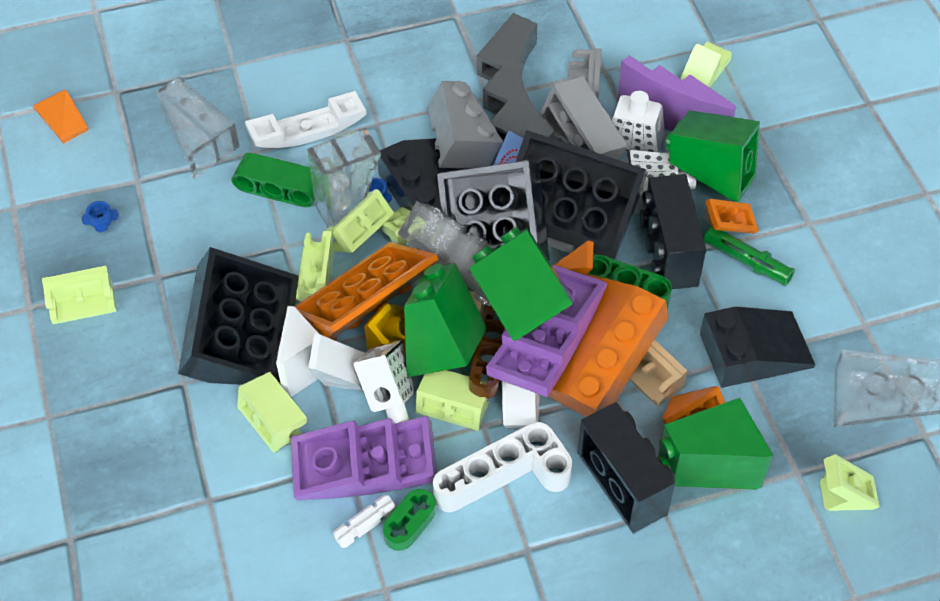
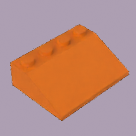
(365, 288)
(611, 347)

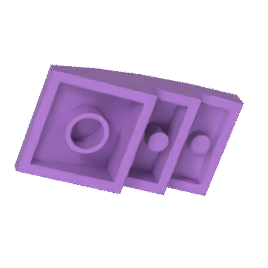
(672, 93)
(544, 353)
(363, 459)

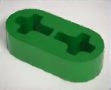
(403, 515)

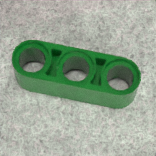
(274, 179)
(626, 273)

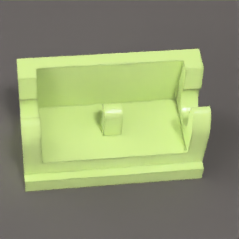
(361, 222)
(315, 265)
(79, 294)
(448, 398)
(270, 411)

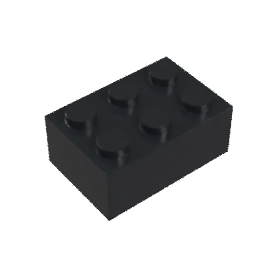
(673, 230)
(626, 466)

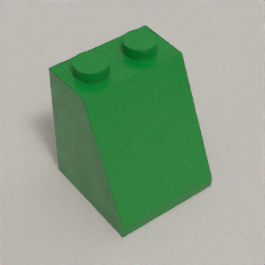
(716, 151)
(520, 282)
(441, 322)
(716, 449)

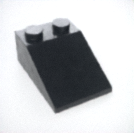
(753, 344)

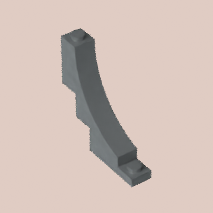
(504, 94)

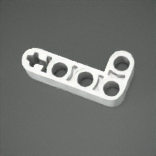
(457, 487)

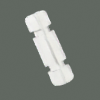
(364, 521)

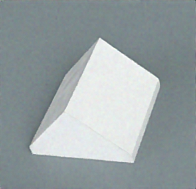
(295, 352)

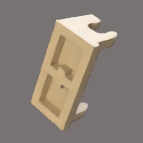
(659, 375)

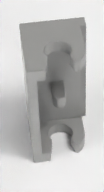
(588, 68)

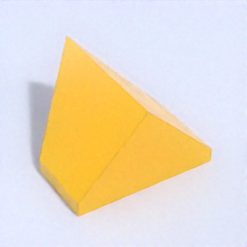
(386, 326)

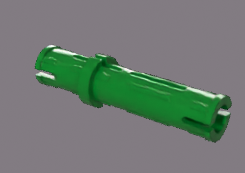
(780, 273)

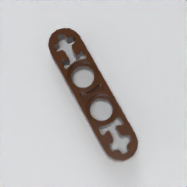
(486, 346)

